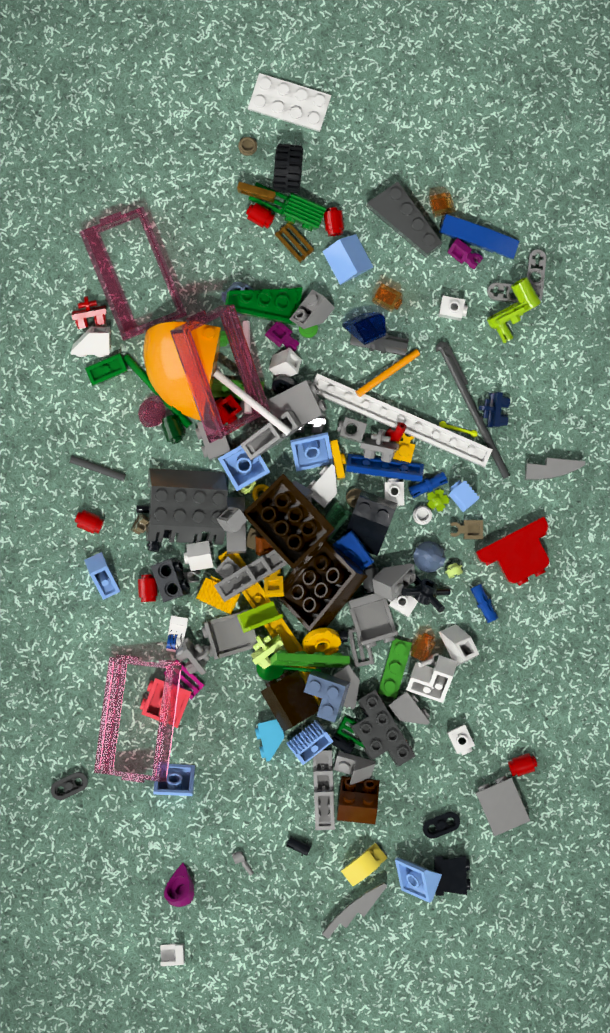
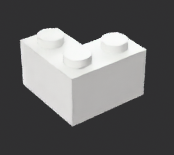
(432, 681)

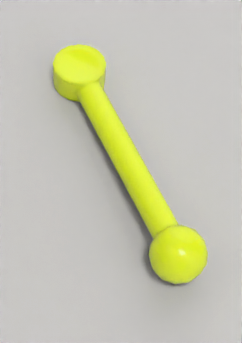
(473, 433)

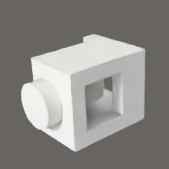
(457, 733)

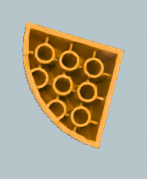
(165, 367)

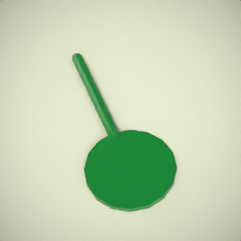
(274, 671)

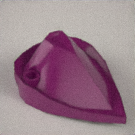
(180, 887)

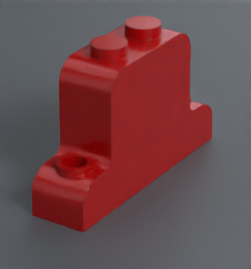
(519, 553)

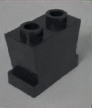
(453, 874)

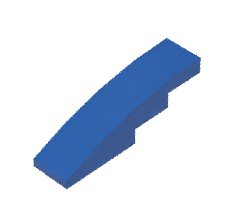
(479, 236)

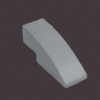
(270, 436)
(552, 469)
(236, 541)

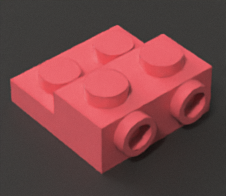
(152, 705)

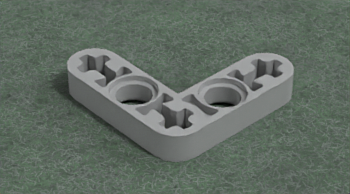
(537, 286)

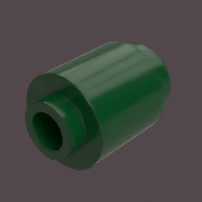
(172, 429)

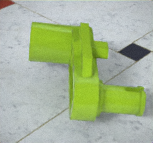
(527, 300)

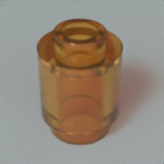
(423, 647)

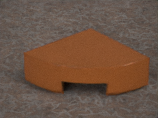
(262, 546)

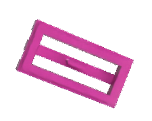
(196, 690)

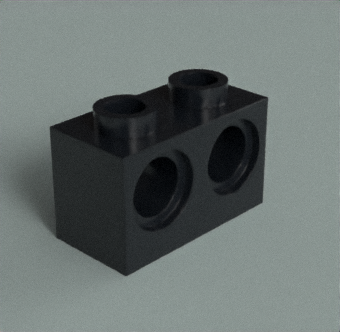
(165, 581)

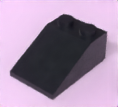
(371, 520)

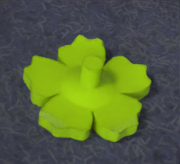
(437, 500)

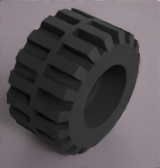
(288, 168)

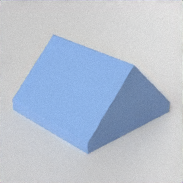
(347, 258)
(311, 451)
(241, 469)
(179, 781)
(417, 879)

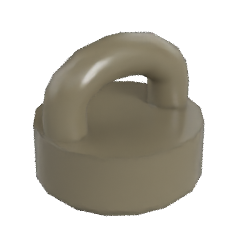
(352, 497)

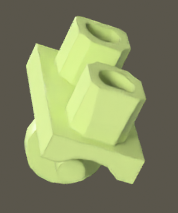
(265, 648)

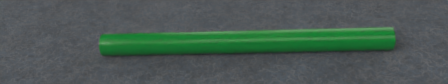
(143, 376)

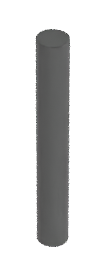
(97, 468)

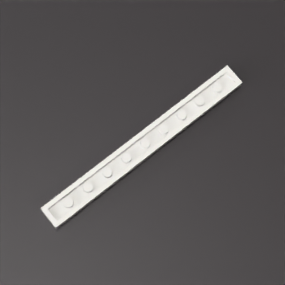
(392, 416)

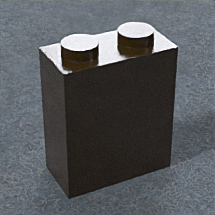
(289, 700)

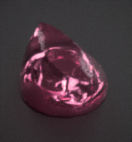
(152, 411)

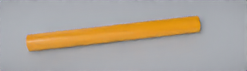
(387, 373)

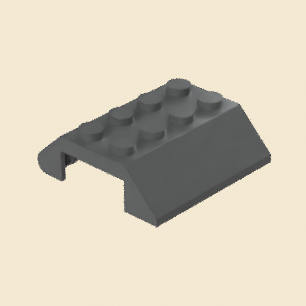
(186, 505)

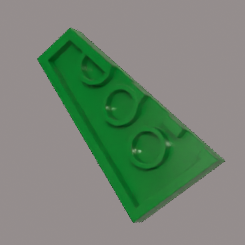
(266, 304)

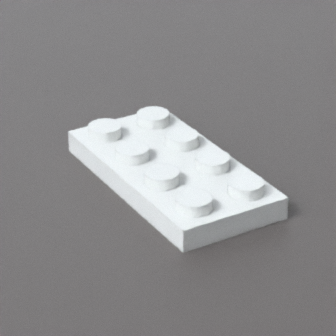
(289, 102)

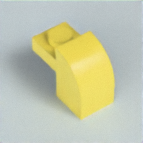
(364, 864)

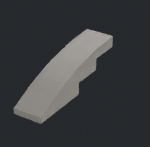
(250, 575)
(323, 790)
(360, 905)

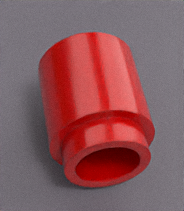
(260, 215)
(333, 221)
(89, 521)
(147, 588)
(522, 765)

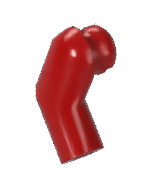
(396, 434)

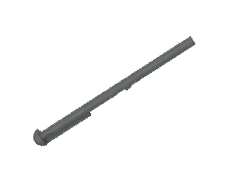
(461, 381)

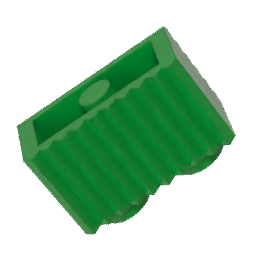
(303, 212)

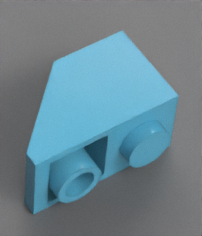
(271, 737)

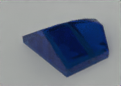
(366, 327)

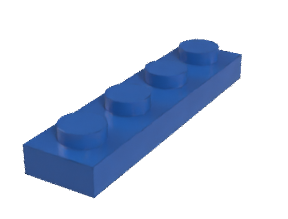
(376, 467)

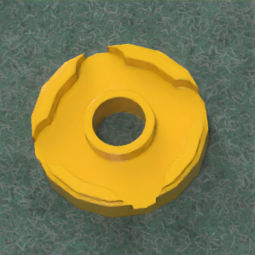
(322, 635)

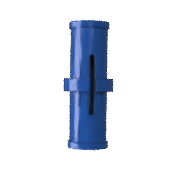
(428, 485)
(484, 603)

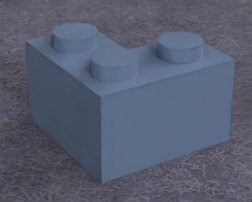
(331, 690)

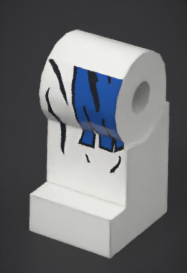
(176, 633)

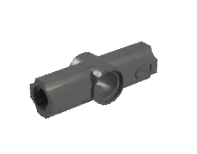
(384, 344)

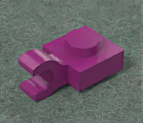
(462, 253)
(282, 335)

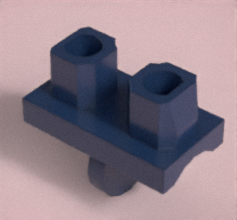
(492, 410)

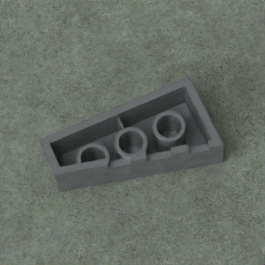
(402, 215)

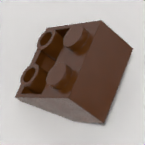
(358, 801)

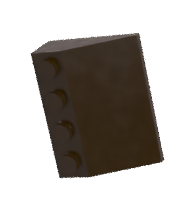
(289, 522)
(322, 587)

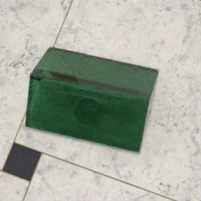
(337, 517)

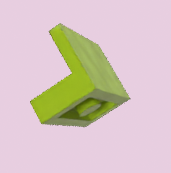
(258, 616)

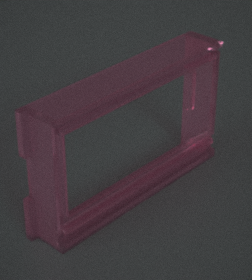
(110, 282)
(196, 376)
(111, 717)

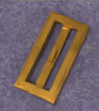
(256, 192)
(299, 236)

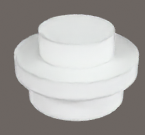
(422, 515)

